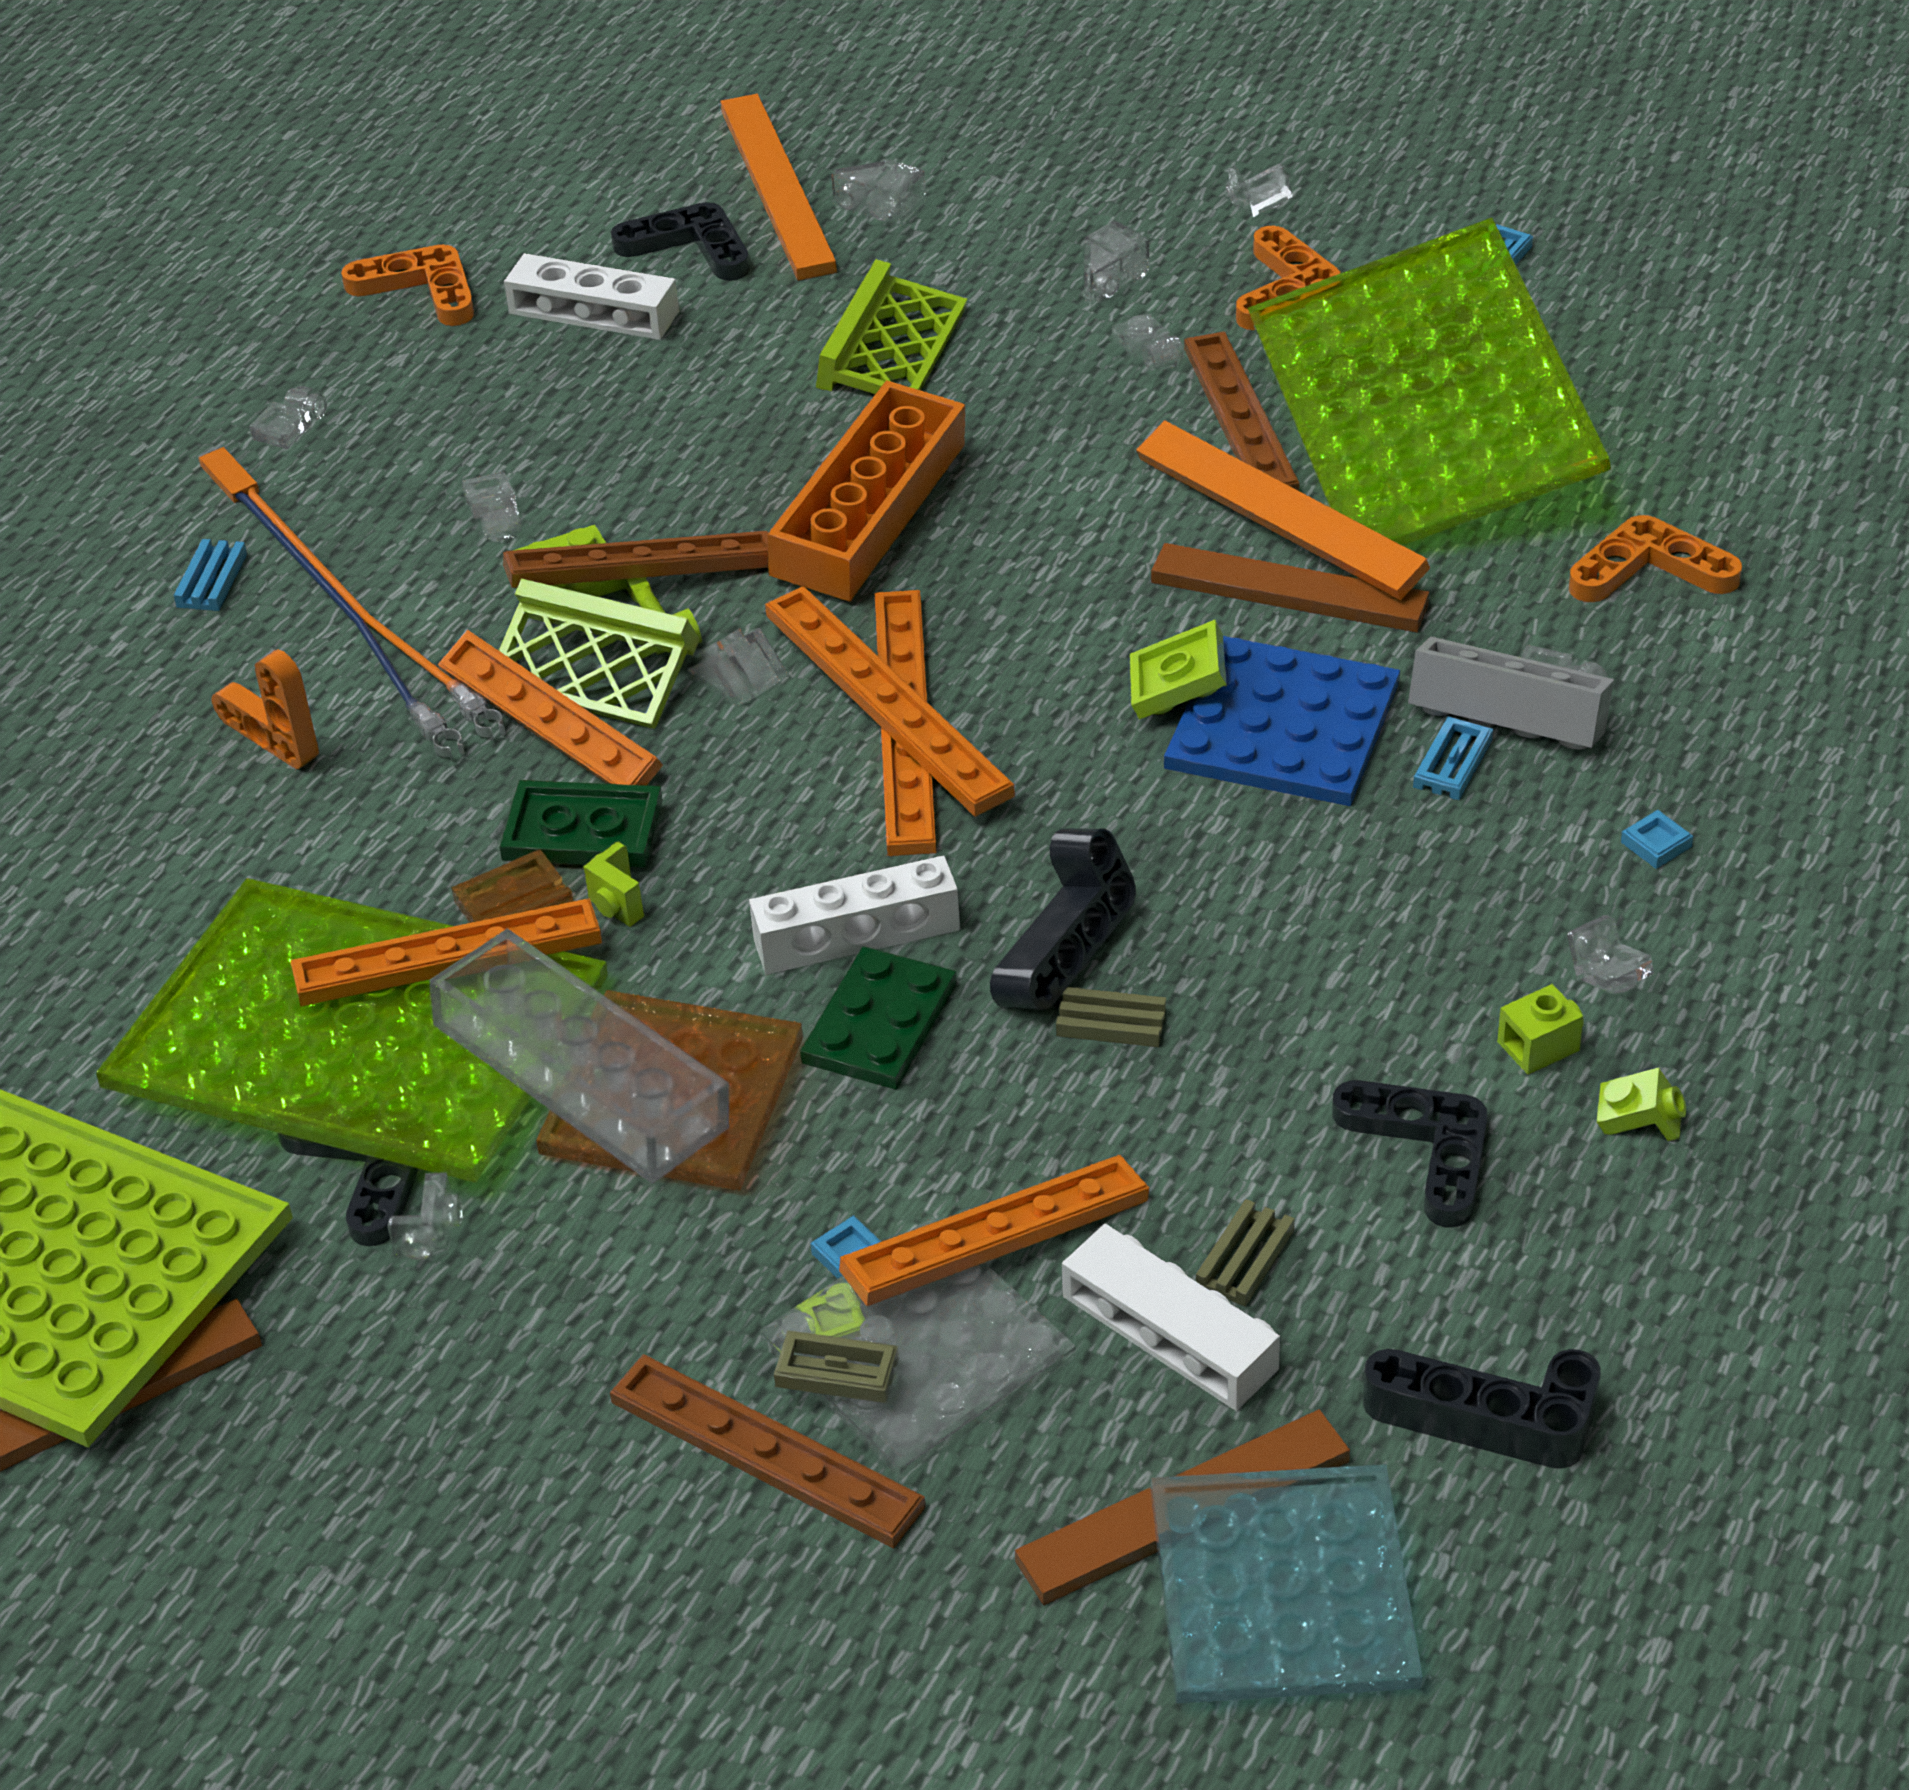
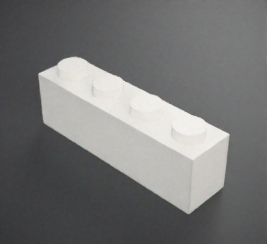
(1171, 1316)

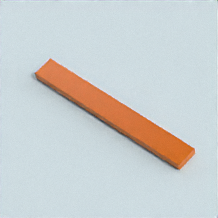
(778, 187)
(1284, 510)
(890, 701)
(906, 783)

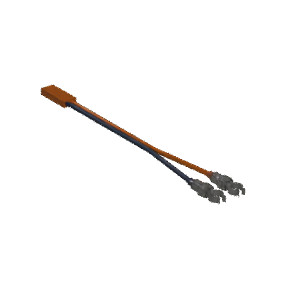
(431, 725)

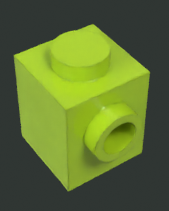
(1540, 1028)

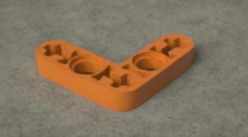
(1277, 249)
(425, 265)
(1652, 541)
(278, 719)

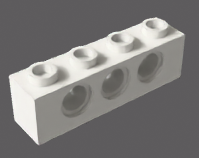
(592, 296)
(854, 912)

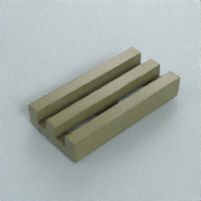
(1113, 1011)
(1261, 1222)
(833, 1373)

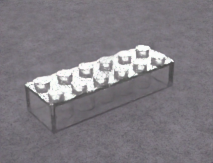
(580, 1055)

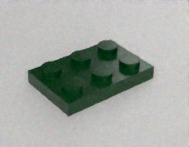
(580, 821)
(878, 1017)

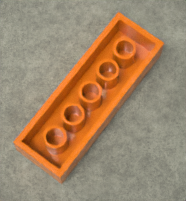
(866, 490)

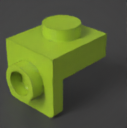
(612, 887)
(1641, 1101)

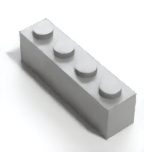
(1510, 692)

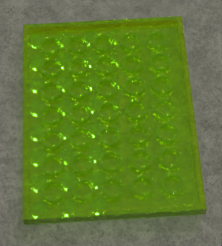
(1428, 387)
(333, 1072)

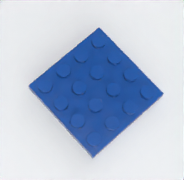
(1286, 722)

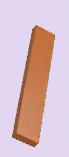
(549, 713)
(429, 953)
(992, 1230)

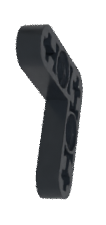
(692, 223)
(1445, 1135)
(361, 1208)

